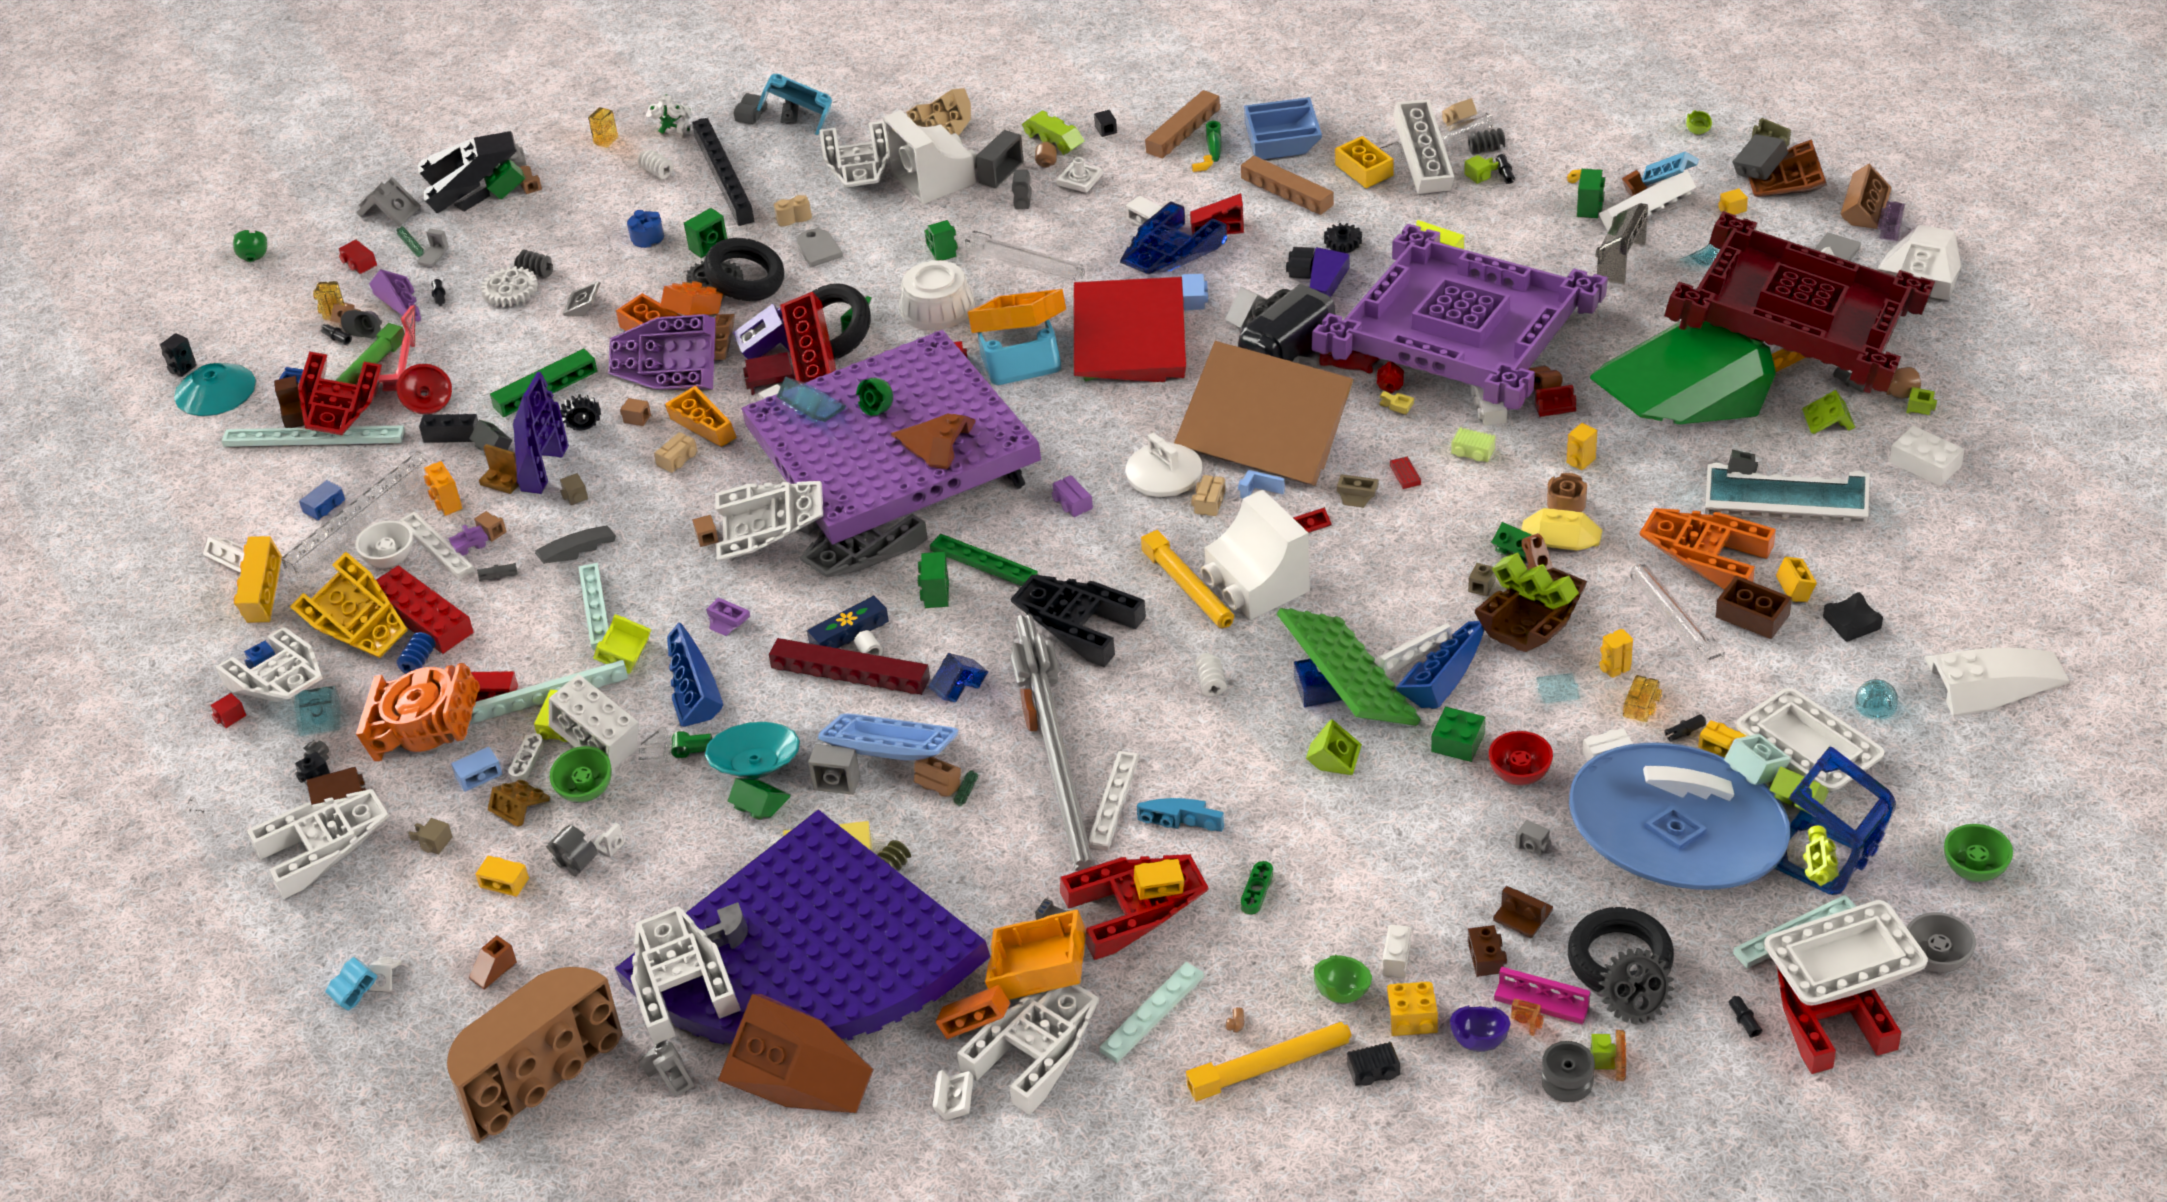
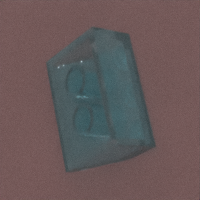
(808, 400)

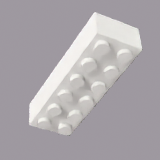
(1423, 146)

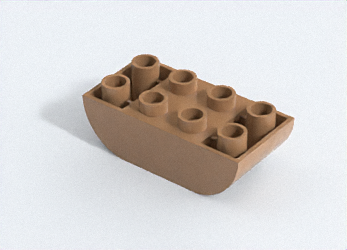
(530, 1046)

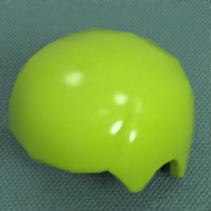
(1698, 122)

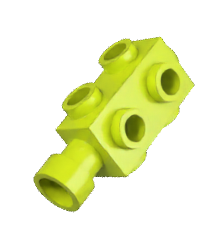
(1820, 857)

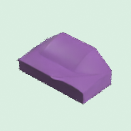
(726, 616)

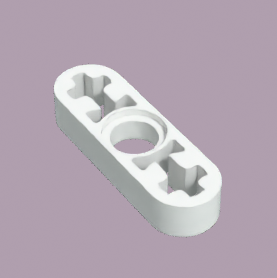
(526, 750)

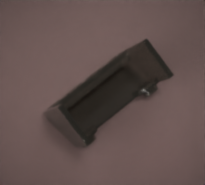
(1626, 229)

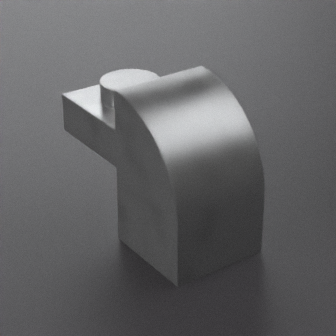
(731, 929)

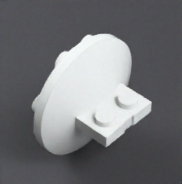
(1163, 468)

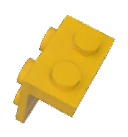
(1412, 1008)

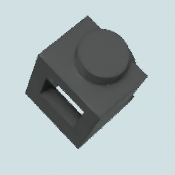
(1742, 462)

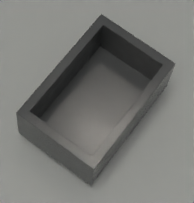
(999, 159)

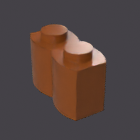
(1546, 377)

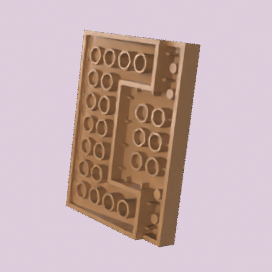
(1265, 413)

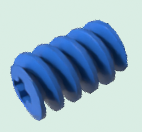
(416, 652)

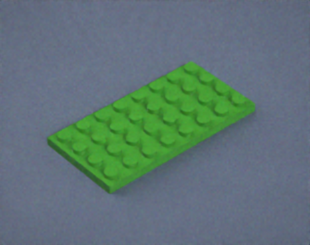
(1348, 667)

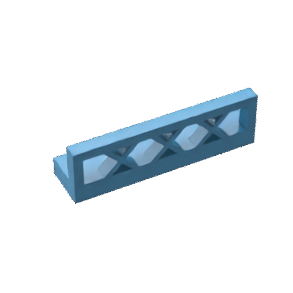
(1669, 167)

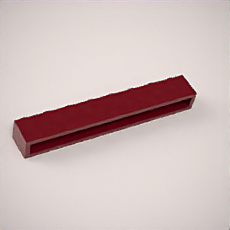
(849, 666)

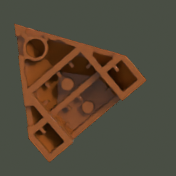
(935, 438)

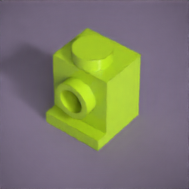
(1921, 401)
(1603, 1051)

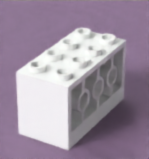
(592, 719)

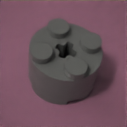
(572, 850)

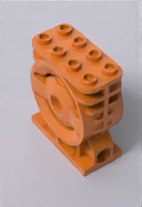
(418, 710)

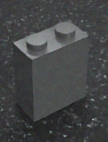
(1760, 157)

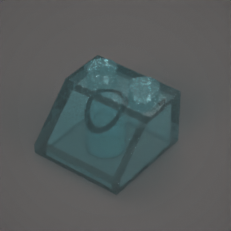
(318, 710)

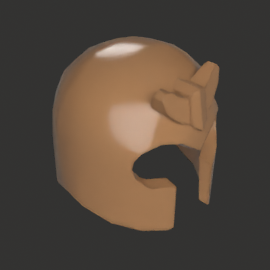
(1903, 382)

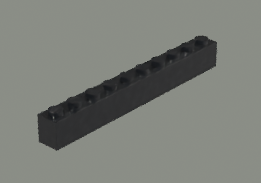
(723, 172)

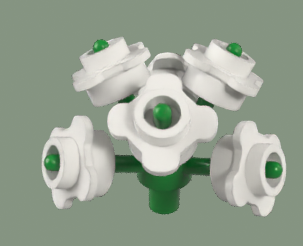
(671, 113)

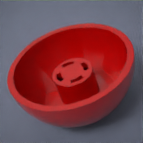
(1520, 757)

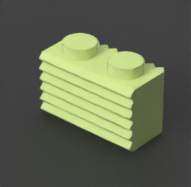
(1473, 445)

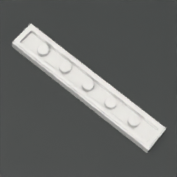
(438, 546)
(1113, 800)

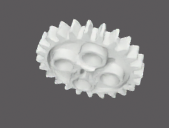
(509, 286)

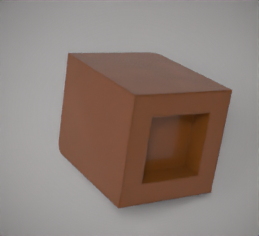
(1633, 183)

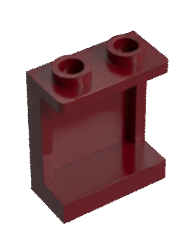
(767, 370)

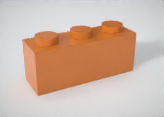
(972, 1012)

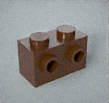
(1486, 950)

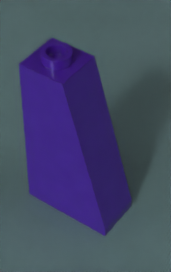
(1328, 270)

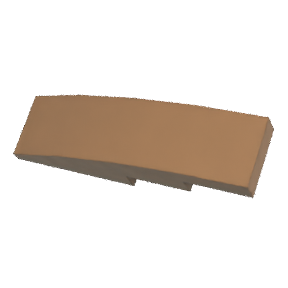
(723, 333)

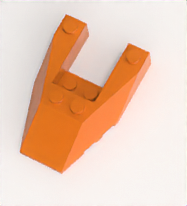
(1699, 538)

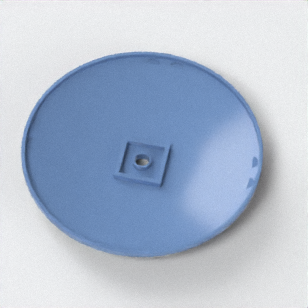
(1636, 823)

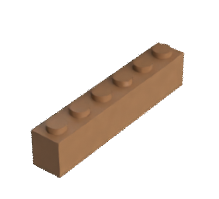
(1182, 124)
(1287, 185)

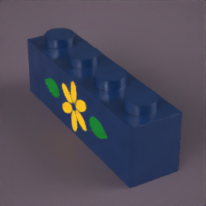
(849, 623)

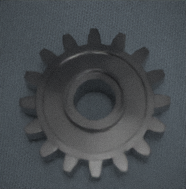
(1343, 238)
(580, 412)

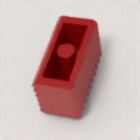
(357, 256)

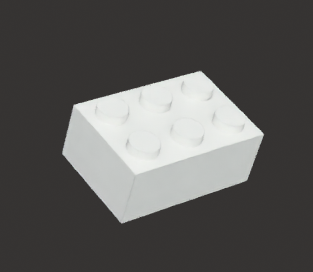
(1926, 455)

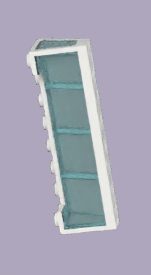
(1787, 496)

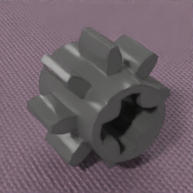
(318, 746)

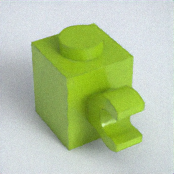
(1479, 168)

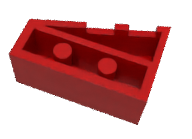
(1227, 211)

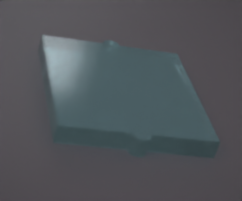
(1557, 688)

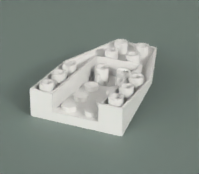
(1927, 254)

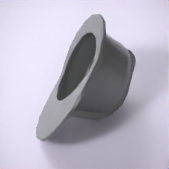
(361, 323)

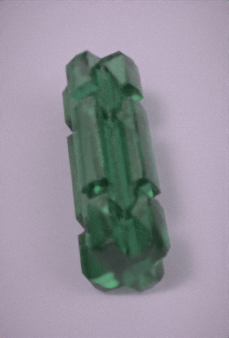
(965, 788)

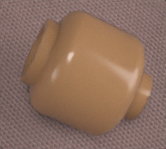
(1045, 154)

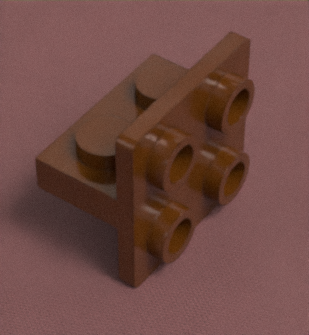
(1522, 912)

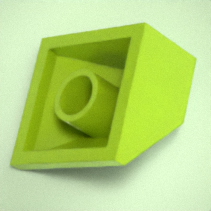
(1334, 750)

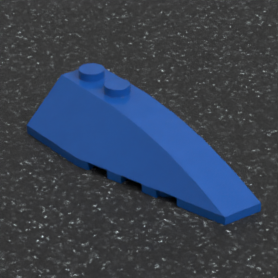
(1435, 679)
(695, 688)

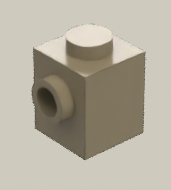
(573, 489)
(1481, 579)

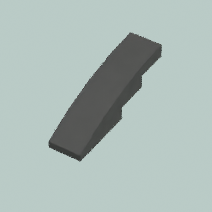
(571, 545)

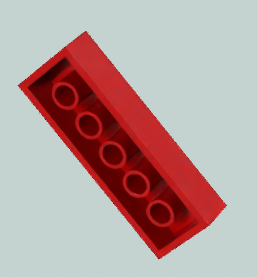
(808, 337)
(425, 609)

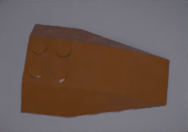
(1526, 622)

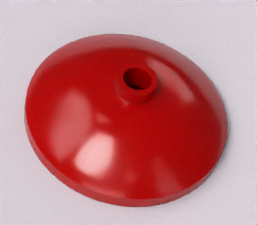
(424, 379)

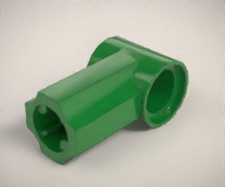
(684, 744)

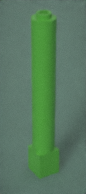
(388, 340)

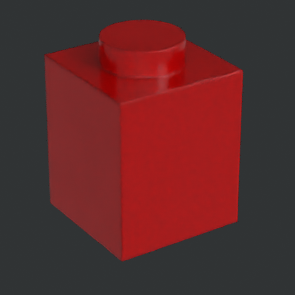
(227, 710)

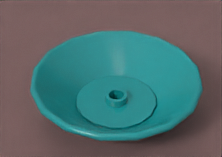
(214, 389)
(752, 749)

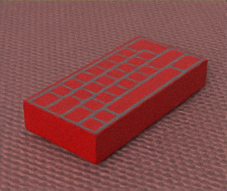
(1405, 472)

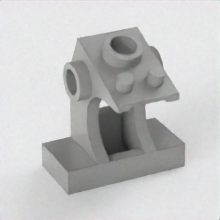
(665, 1058)

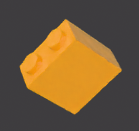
(442, 488)

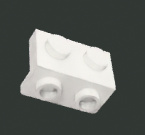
(953, 1094)

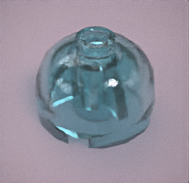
(1876, 699)

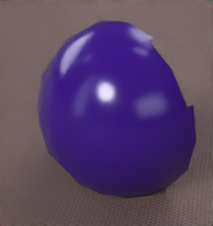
(1479, 1027)

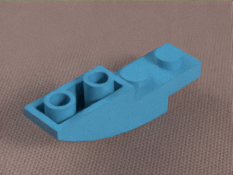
(1174, 811)

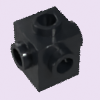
(311, 767)

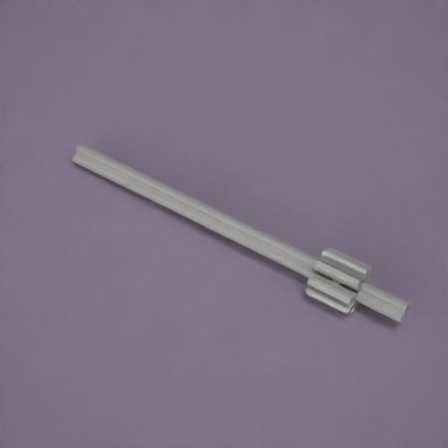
(1036, 667)

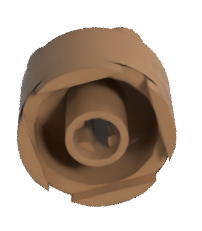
(1567, 493)

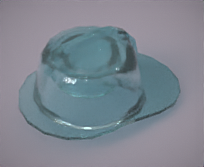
(1705, 255)

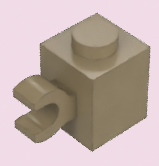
(432, 836)

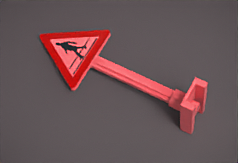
(408, 320)

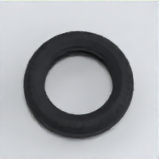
(739, 288)
(860, 321)
(1610, 921)

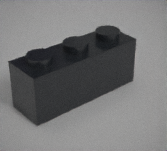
(447, 427)

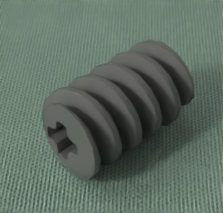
(1486, 139)
(535, 262)

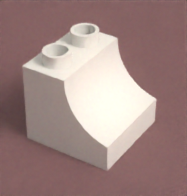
(927, 158)
(1259, 558)

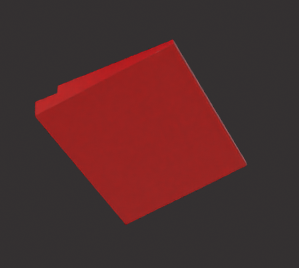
(1129, 329)

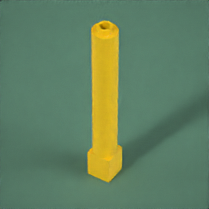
(1158, 550)
(1209, 1079)

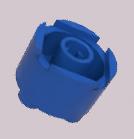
(645, 228)

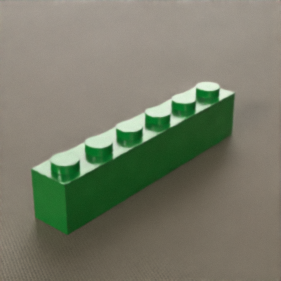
(557, 375)

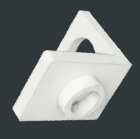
(613, 840)
(384, 966)

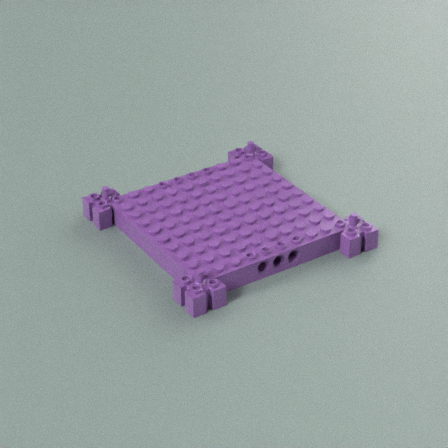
(1461, 315)

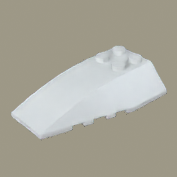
(764, 514)
(1995, 676)

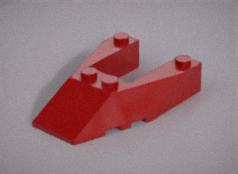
(333, 404)
(1140, 915)
(1812, 1040)

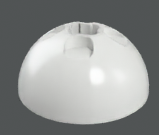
(385, 544)

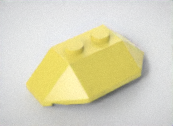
(1563, 529)

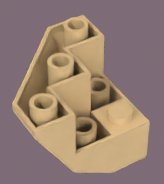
(949, 110)

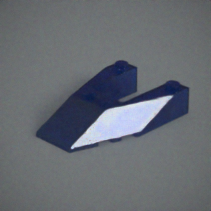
(1163, 248)

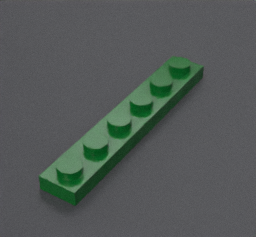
(982, 559)

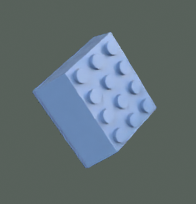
(1282, 127)

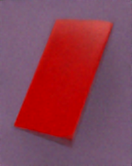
(1314, 520)

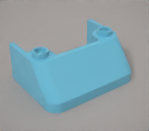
(798, 94)
(1021, 360)

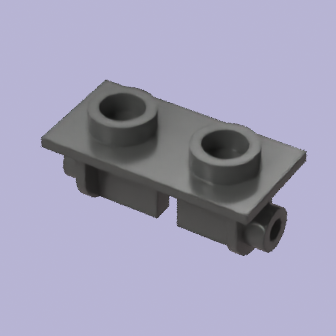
(789, 112)

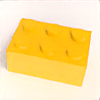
(1364, 162)

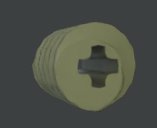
(895, 854)

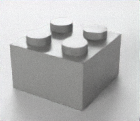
(834, 769)

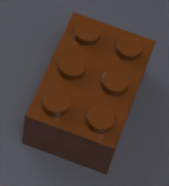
(1753, 607)

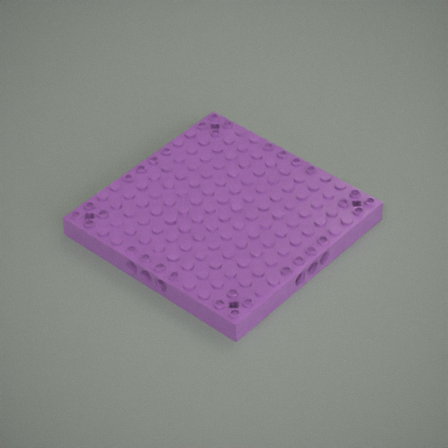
(868, 472)

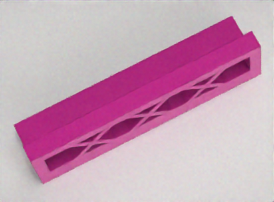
(1557, 1005)

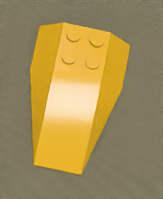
(353, 609)

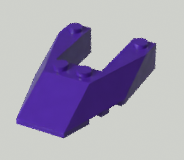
(537, 433)

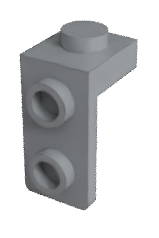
(437, 248)

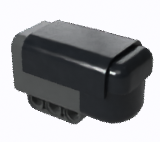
(1285, 323)

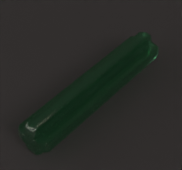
(410, 241)

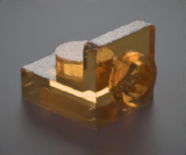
(1527, 1013)

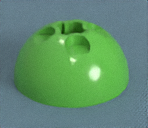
(581, 774)
(1977, 852)

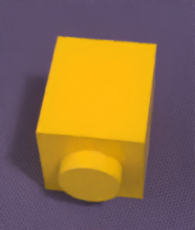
(1733, 202)

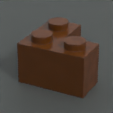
(288, 397)

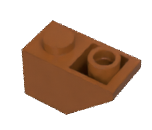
(492, 962)

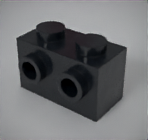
(178, 354)

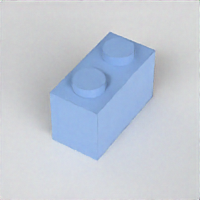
(1194, 291)
(476, 769)

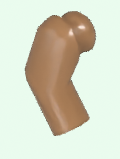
(1237, 1023)

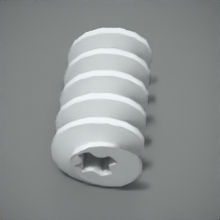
(655, 164)
(1210, 675)

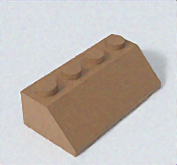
(1865, 198)

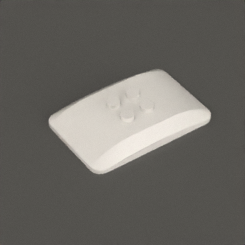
(1805, 732)
(1846, 953)

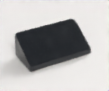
(472, 199)

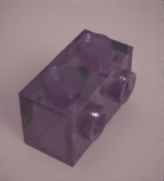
(1891, 220)

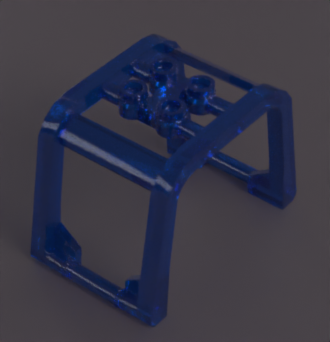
(1862, 841)

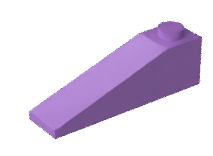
(394, 291)

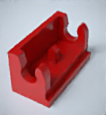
(1555, 400)

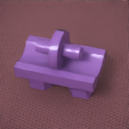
(468, 538)

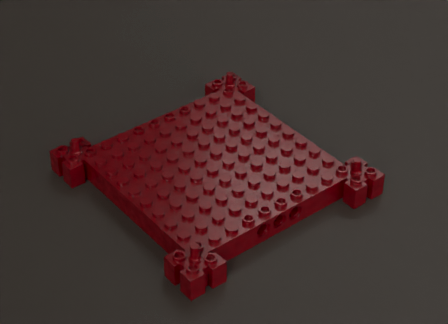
(1801, 301)

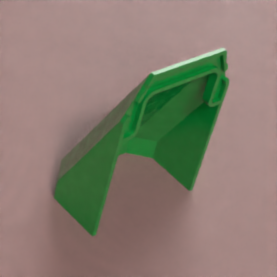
(1691, 375)

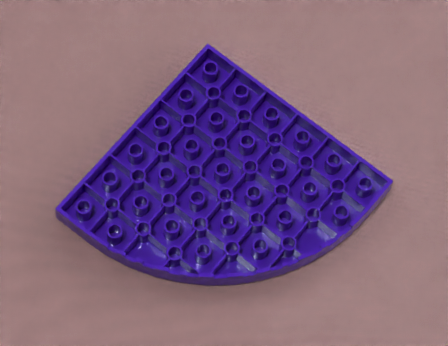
(827, 937)

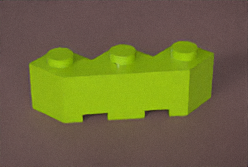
(1053, 130)
(1534, 582)

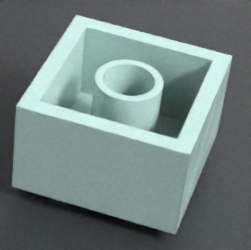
(1756, 758)

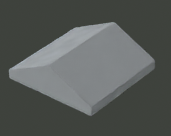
(581, 300)

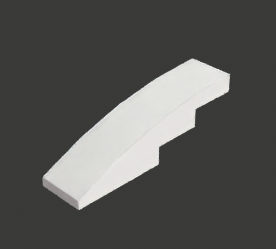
(1681, 780)

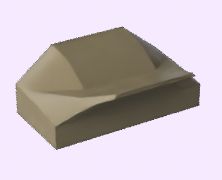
(1356, 490)

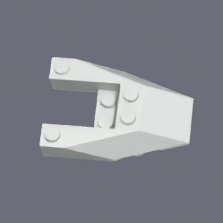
(859, 162)
(278, 677)
(326, 829)
(671, 953)
(1041, 1026)

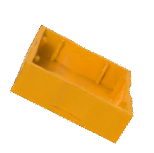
(1017, 310)
(1037, 955)

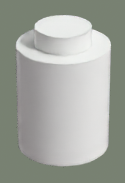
(868, 644)

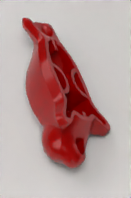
(1355, 361)

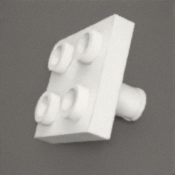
(1079, 176)

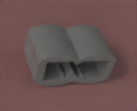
(747, 111)
(1021, 189)

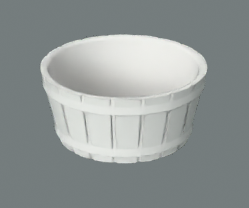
(935, 296)

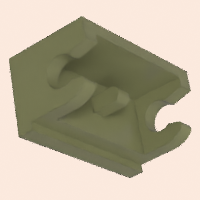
(1771, 129)

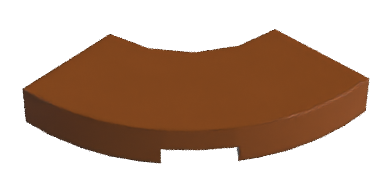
(1029, 710)

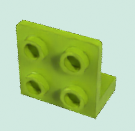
(1828, 411)

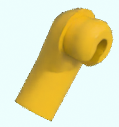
(1208, 162)
(1574, 176)

